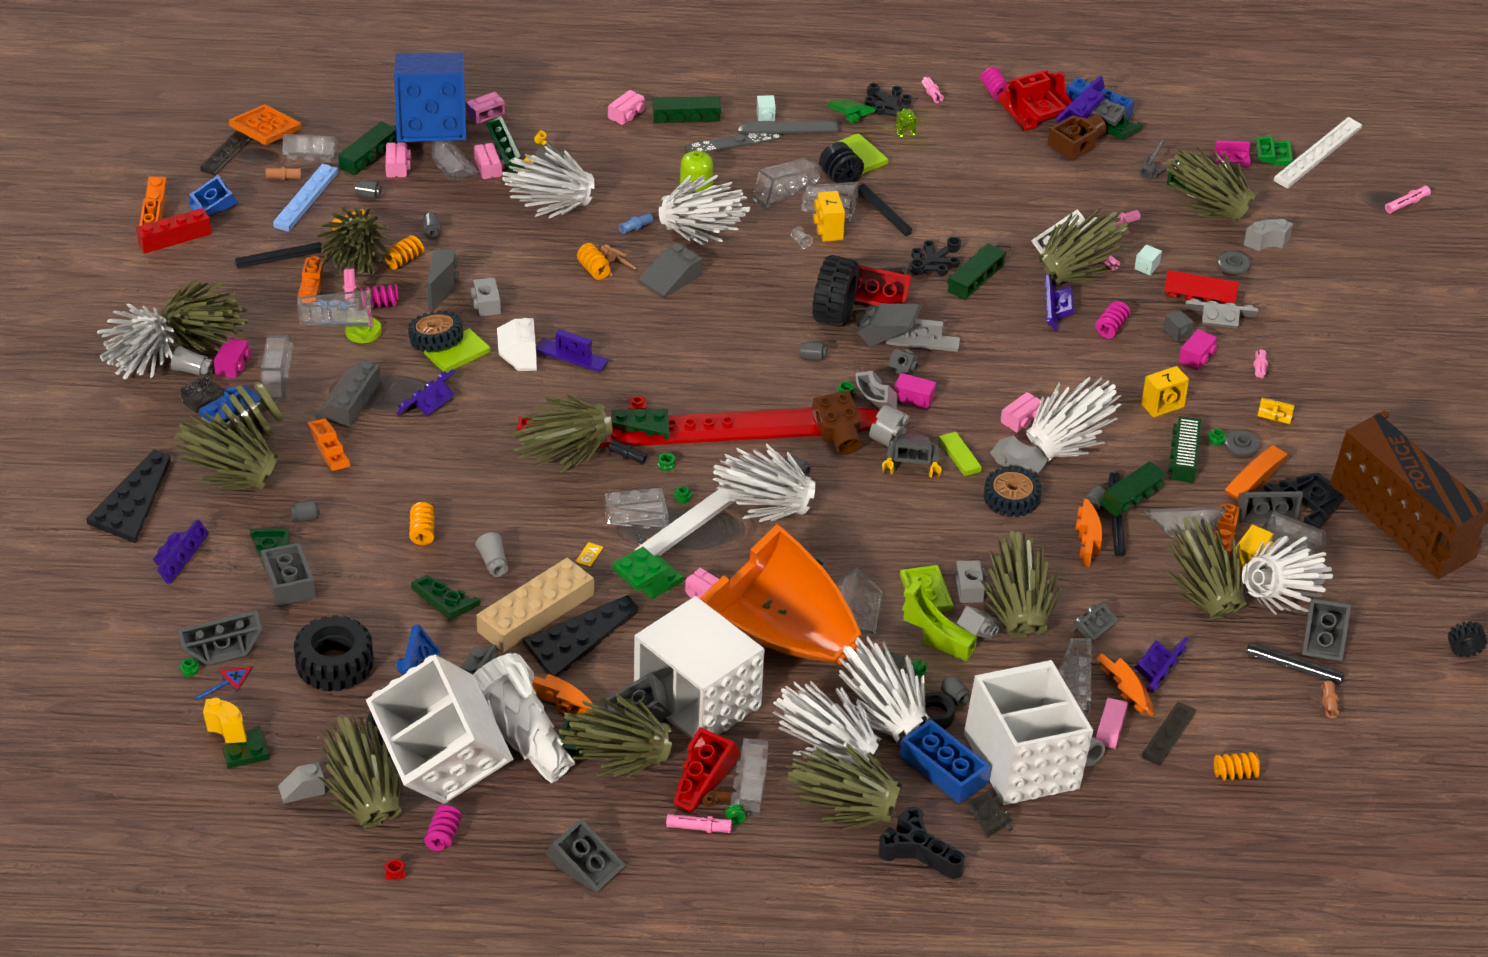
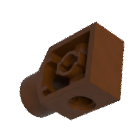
(1076, 135)
(838, 421)

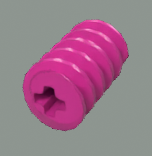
(993, 81)
(384, 296)
(1112, 319)
(442, 827)

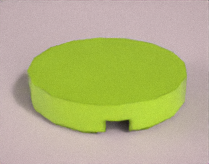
(364, 334)

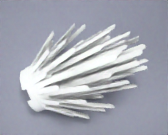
(549, 185)
(684, 211)
(140, 339)
(1060, 429)
(766, 484)
(1274, 575)
(885, 690)
(830, 731)

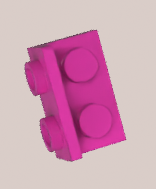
(1235, 150)

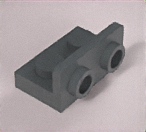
(1110, 112)
(1096, 622)
(478, 658)

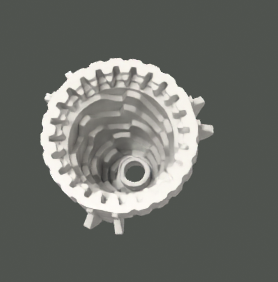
(521, 715)

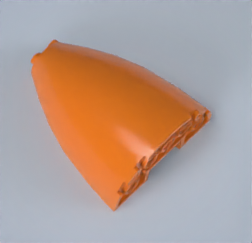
(783, 571)

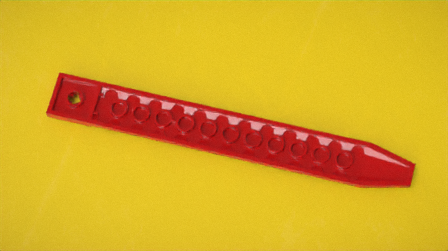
(735, 426)

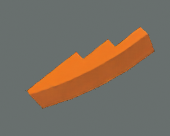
(328, 444)
(1257, 472)

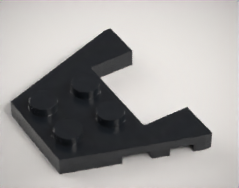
(1317, 495)

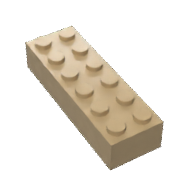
(535, 604)

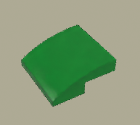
(850, 106)
(1273, 151)

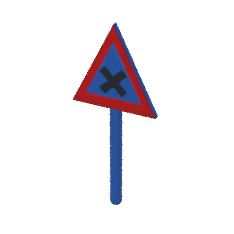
(232, 676)

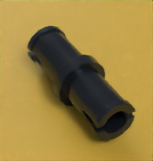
(627, 451)

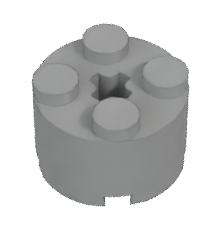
(889, 425)

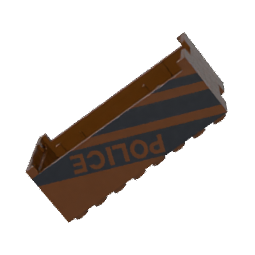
(1409, 496)

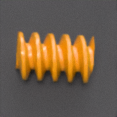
(403, 251)
(593, 261)
(422, 523)
(1237, 765)

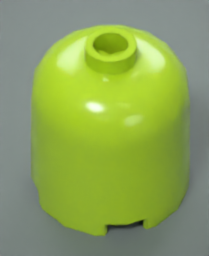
(697, 164)

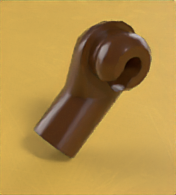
(715, 796)

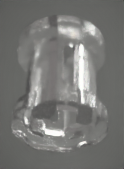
(804, 240)

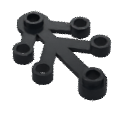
(873, 90)
(919, 266)

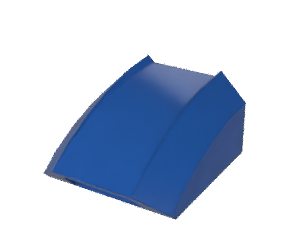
(212, 197)

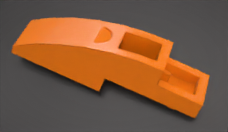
(154, 200)
(311, 277)
(1227, 525)
(1089, 531)
(1128, 684)
(563, 694)

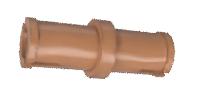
(283, 173)
(1330, 699)

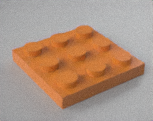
(265, 124)

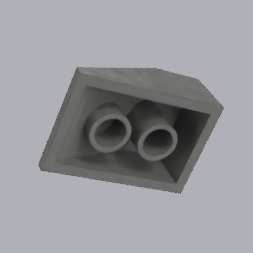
(672, 270)
(441, 276)
(887, 321)
(288, 574)
(1326, 630)
(650, 692)
(585, 856)

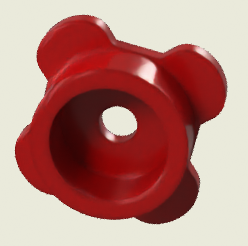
(637, 402)
(394, 869)

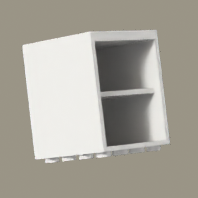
(706, 667)
(439, 729)
(1028, 732)

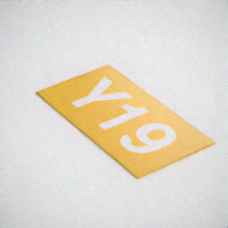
(589, 554)

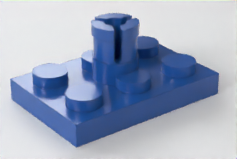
(215, 406)
(418, 649)

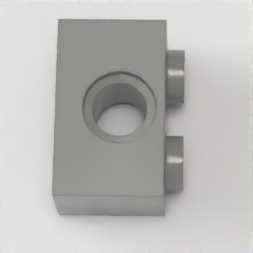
(486, 297)
(968, 581)
(979, 622)

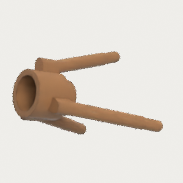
(611, 254)

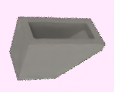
(302, 783)

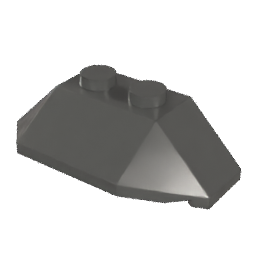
(221, 638)

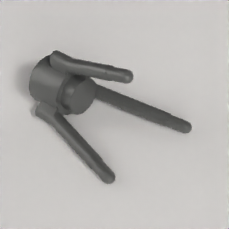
(1148, 167)

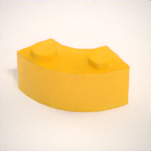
(224, 719)

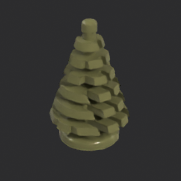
(254, 411)

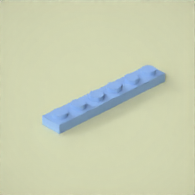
(305, 197)

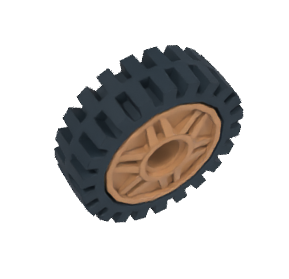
(435, 331)
(1012, 491)

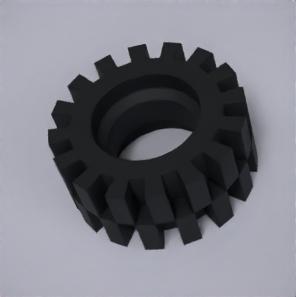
(1461, 632)

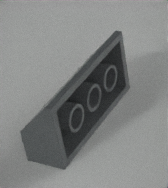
(350, 394)

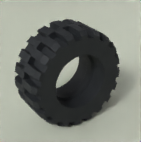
(835, 290)
(334, 671)

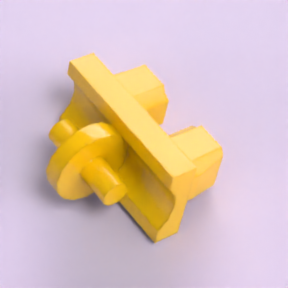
(1276, 410)

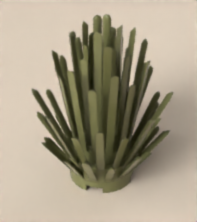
(1220, 186)
(353, 240)
(1071, 251)
(196, 315)
(571, 429)
(232, 452)
(1209, 570)
(1019, 601)
(625, 737)
(367, 780)
(859, 792)

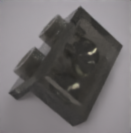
(201, 392)
(989, 813)

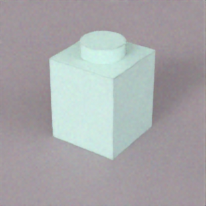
(766, 108)
(1148, 259)

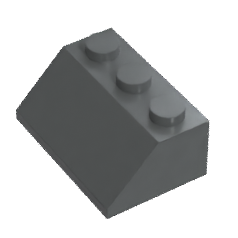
(1258, 506)

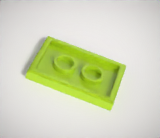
(867, 152)
(465, 351)
(933, 585)

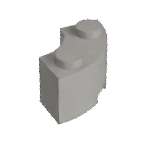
(1268, 234)
(874, 391)
(1014, 453)

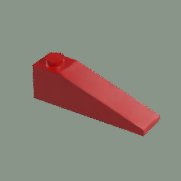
(706, 764)

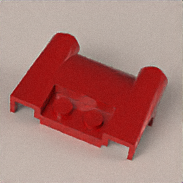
(1035, 98)

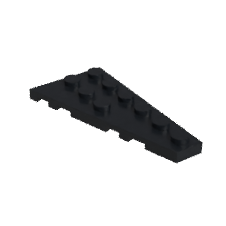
(132, 499)
(574, 638)

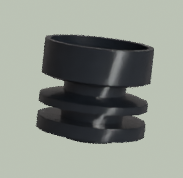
(841, 163)

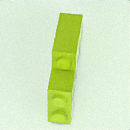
(937, 629)

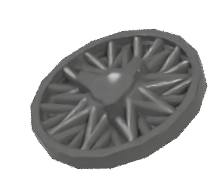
(1233, 262)
(1242, 443)

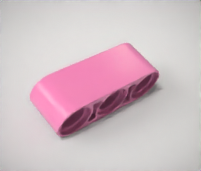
(1112, 722)

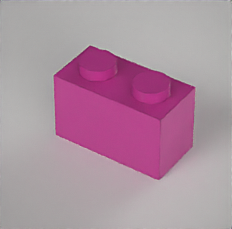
(1198, 349)
(232, 358)
(915, 391)

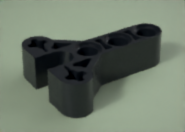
(914, 842)

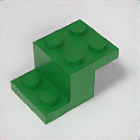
(647, 572)

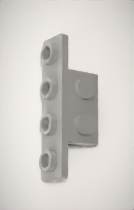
(1220, 314)
(926, 335)

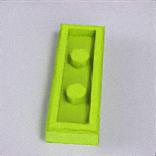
(960, 454)

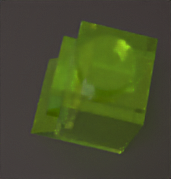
(905, 119)

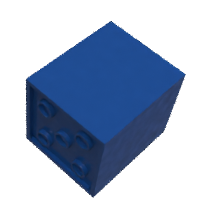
(430, 97)

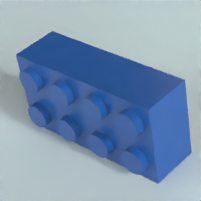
(945, 761)

